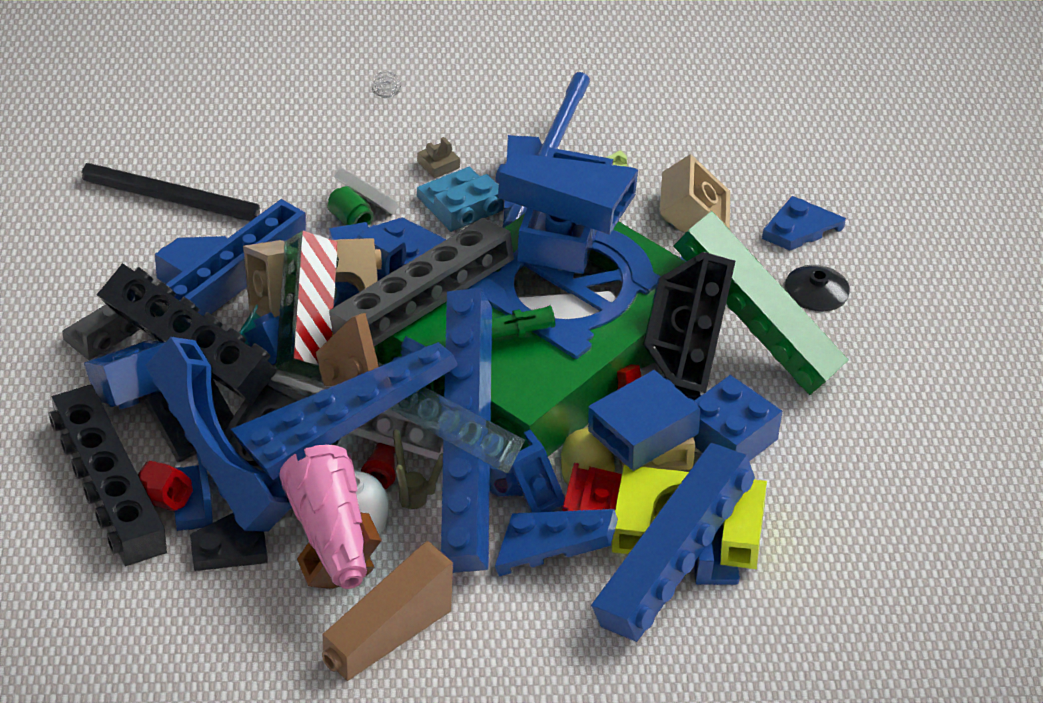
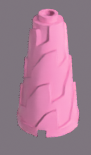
(326, 504)

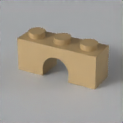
(358, 262)

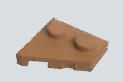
(347, 352)

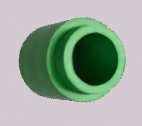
(349, 207)

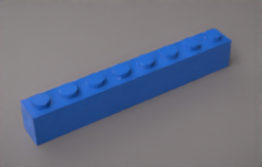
(464, 475)

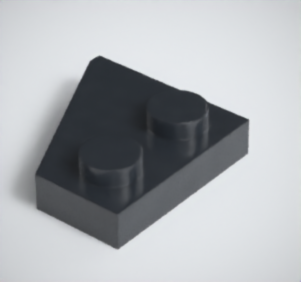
(227, 545)

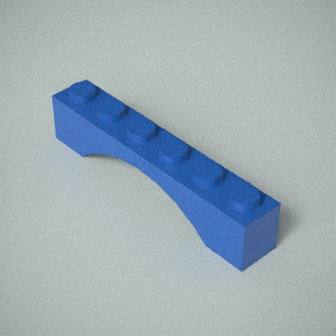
(185, 382)

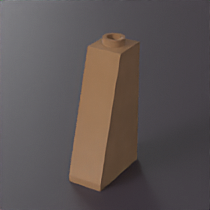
(391, 612)

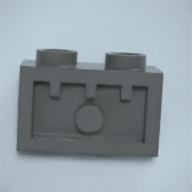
(98, 332)

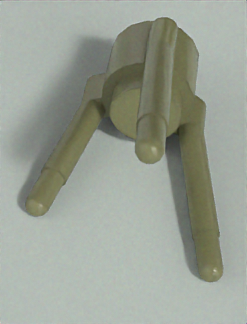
(412, 485)

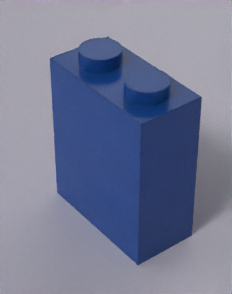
(643, 419)

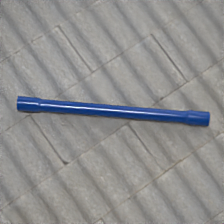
(574, 94)

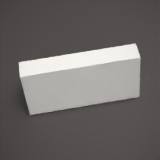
(366, 190)

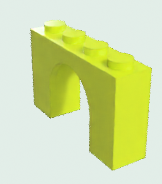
(648, 490)

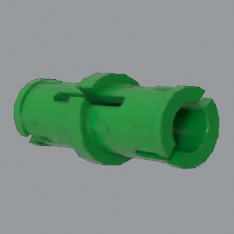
(522, 322)

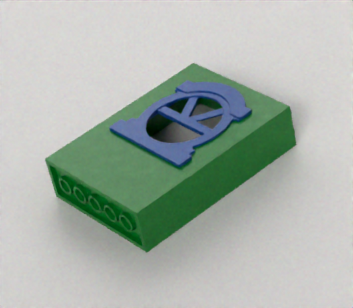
(559, 371)

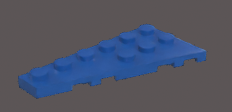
(339, 409)

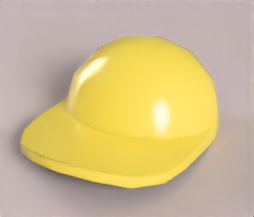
(587, 451)

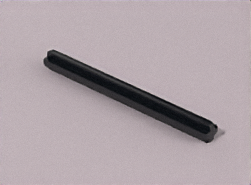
(170, 192)

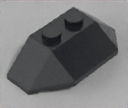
(688, 319)

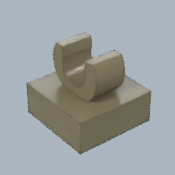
(438, 158)

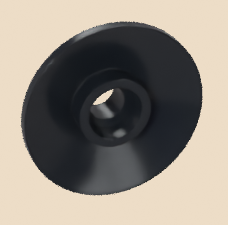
(817, 287)

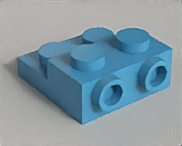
(461, 198)

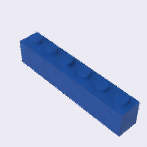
(222, 271)
(673, 542)

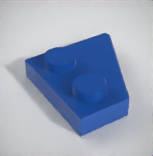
(800, 223)

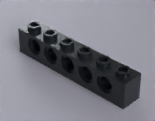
(162, 316)
(108, 476)

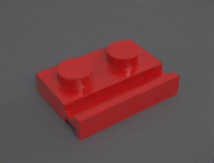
(592, 489)

